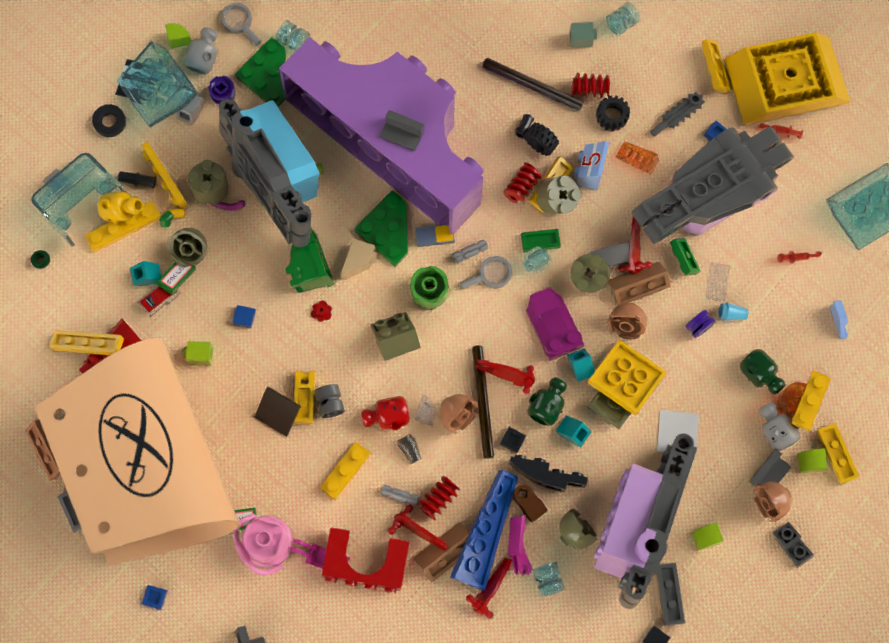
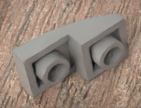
(614, 254)

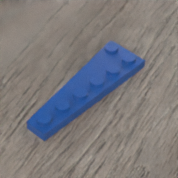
(481, 545)

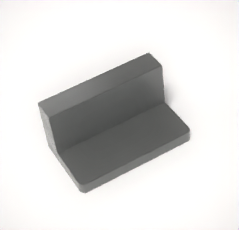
(402, 130)
(772, 469)

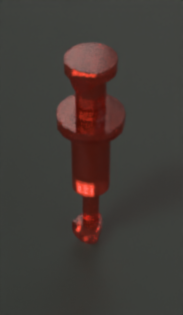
(784, 130)
(792, 257)

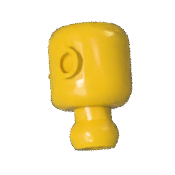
(118, 206)

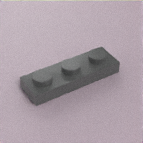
(670, 594)

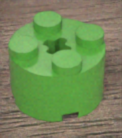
(425, 278)

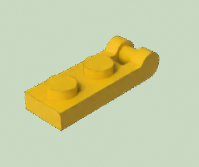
(304, 396)

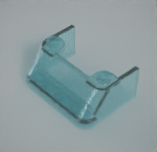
(69, 188)

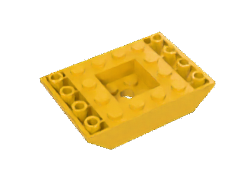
(766, 90)

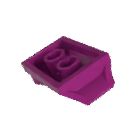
(553, 324)

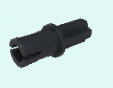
(137, 179)

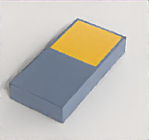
(433, 235)

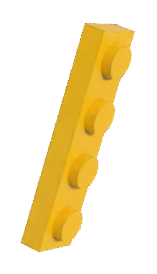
(159, 170)
(112, 233)
(86, 342)

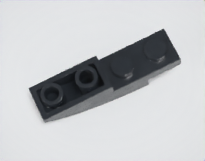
(538, 472)

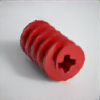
(591, 85)
(522, 182)
(438, 497)

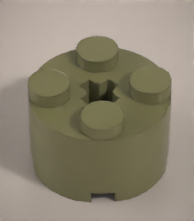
(208, 182)
(558, 195)
(595, 263)

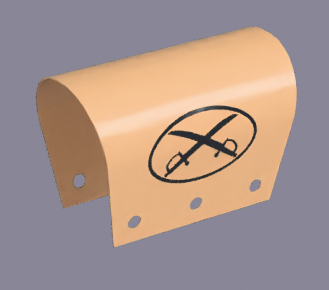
(136, 457)

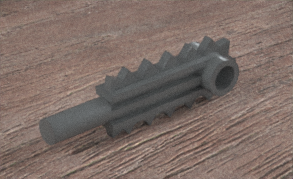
(679, 113)

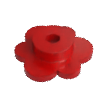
(326, 314)

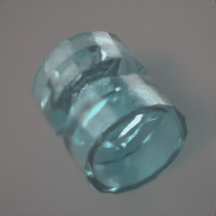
(625, 17)
(291, 35)
(548, 578)

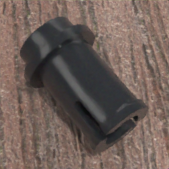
(524, 125)

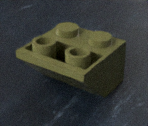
(395, 335)

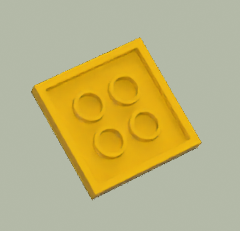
(627, 377)

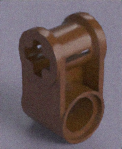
(532, 505)

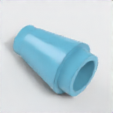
(732, 312)

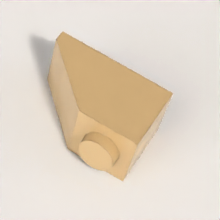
(358, 258)

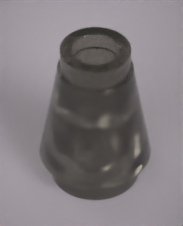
(410, 448)

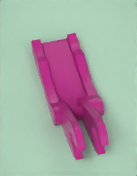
(516, 548)
(315, 556)

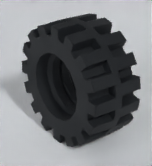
(615, 103)
(541, 139)

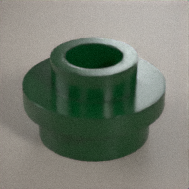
(40, 254)

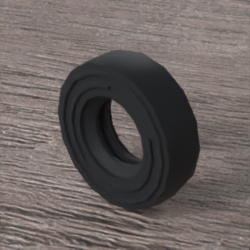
(109, 109)

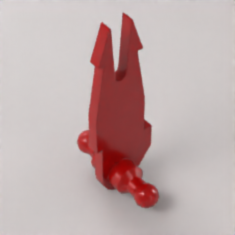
(634, 254)
(509, 373)
(403, 519)
(482, 599)

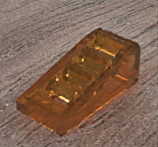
(647, 168)

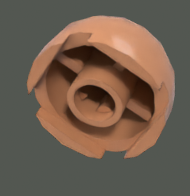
(628, 320)
(457, 412)
(772, 500)

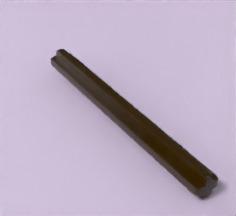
(533, 84)
(483, 405)

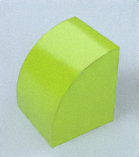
(177, 35)
(812, 461)
(707, 536)

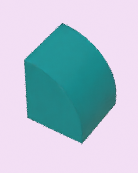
(145, 273)
(581, 364)
(573, 431)

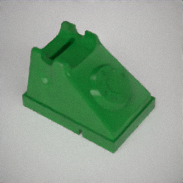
(309, 266)

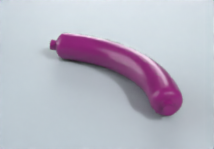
(230, 207)

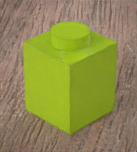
(198, 353)

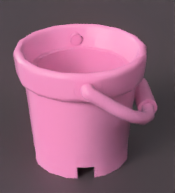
(264, 543)

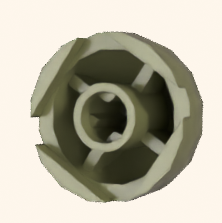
(188, 247)
(576, 530)

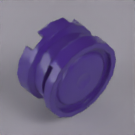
(221, 89)
(700, 323)

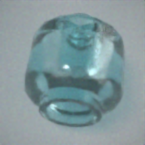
(536, 260)

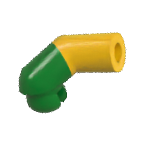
(169, 215)

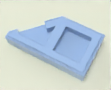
(840, 318)

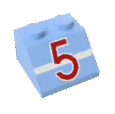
(591, 165)

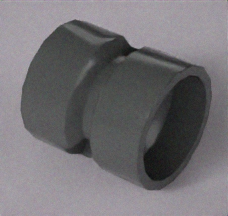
(329, 401)

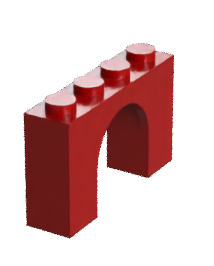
(388, 577)

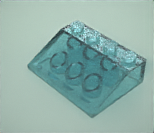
(156, 84)
(863, 207)

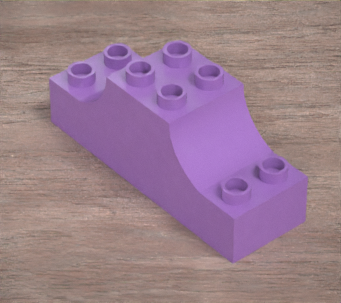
(352, 107)

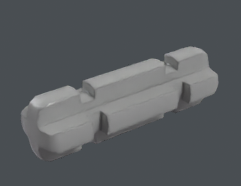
(470, 251)
(400, 495)

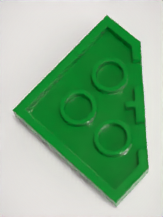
(262, 72)
(387, 228)

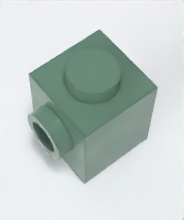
(582, 34)

